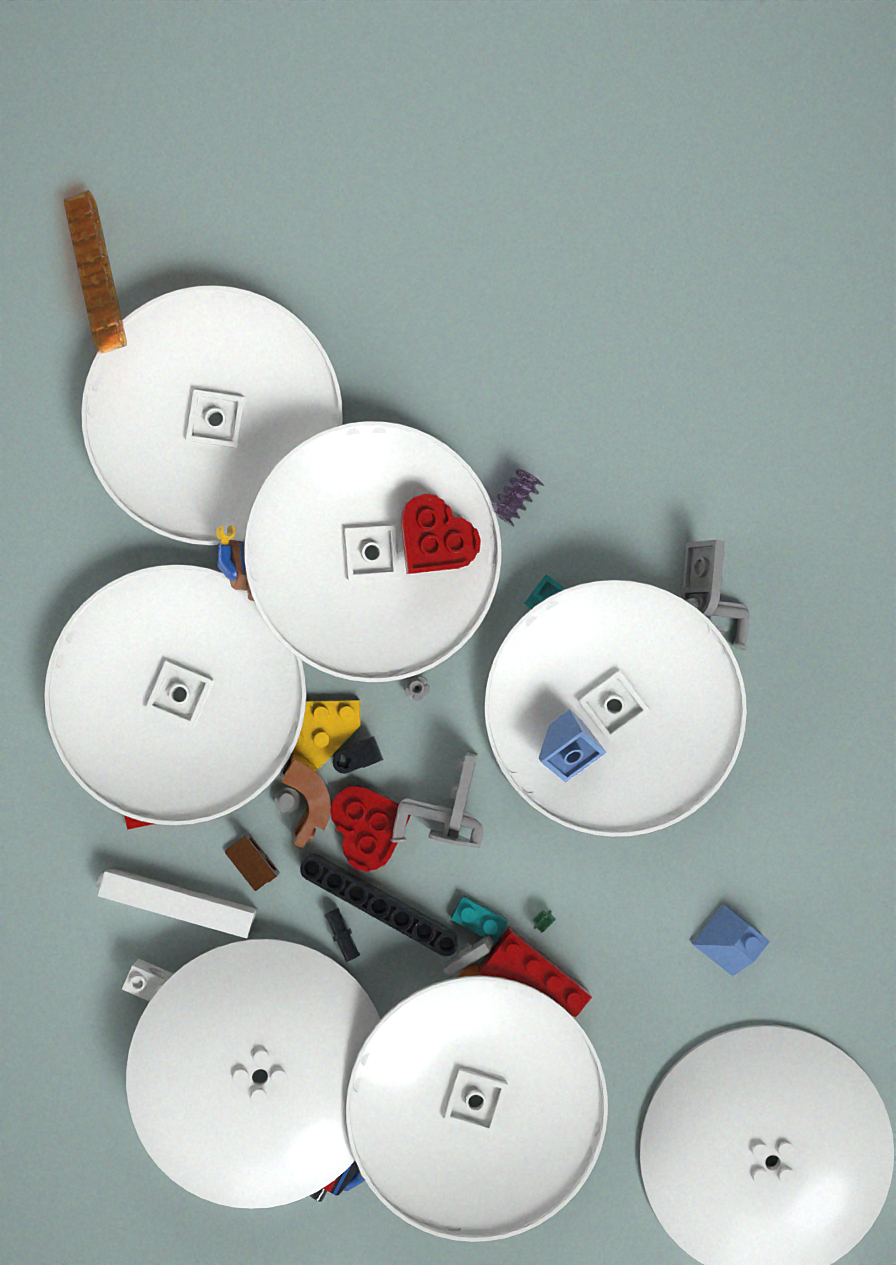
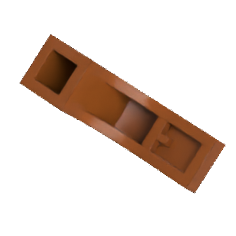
(307, 779)

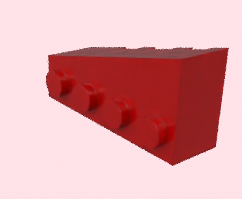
(522, 962)

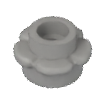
(417, 694)

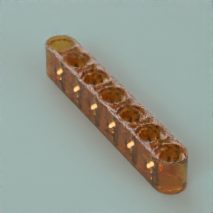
(95, 272)

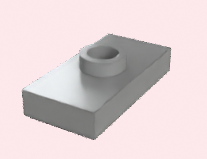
(467, 955)

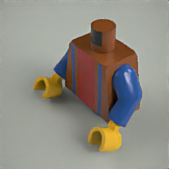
(231, 559)

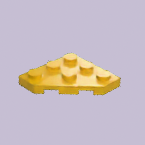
(326, 728)

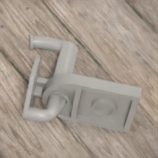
(703, 586)
(452, 818)

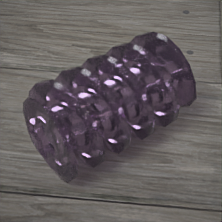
(516, 496)

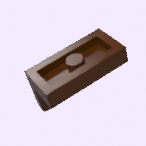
(252, 862)

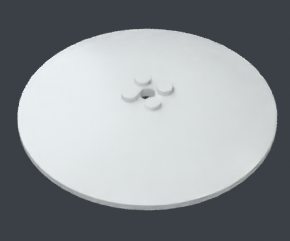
(181, 363)
(311, 563)
(116, 705)
(676, 718)
(195, 1062)
(754, 1098)
(489, 1165)

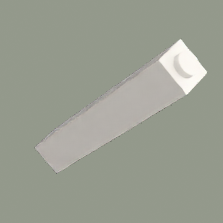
(176, 902)

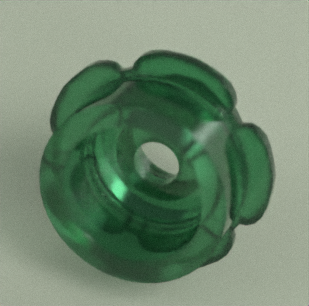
(543, 920)

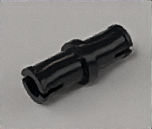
(342, 935)

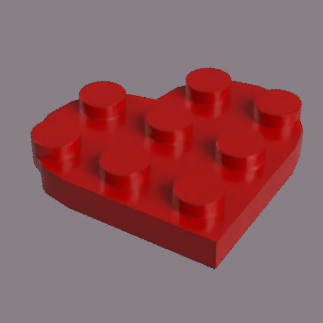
(434, 537)
(367, 824)

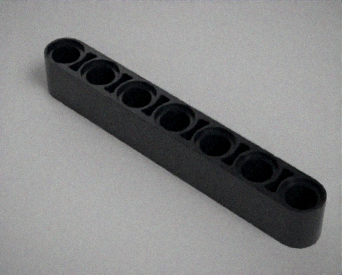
(386, 915)

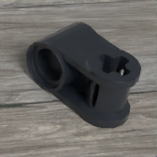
(361, 754)

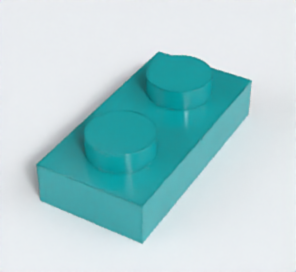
(479, 919)

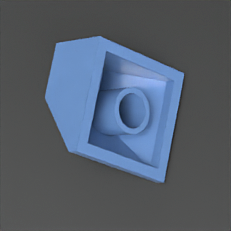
(569, 746)
(730, 941)

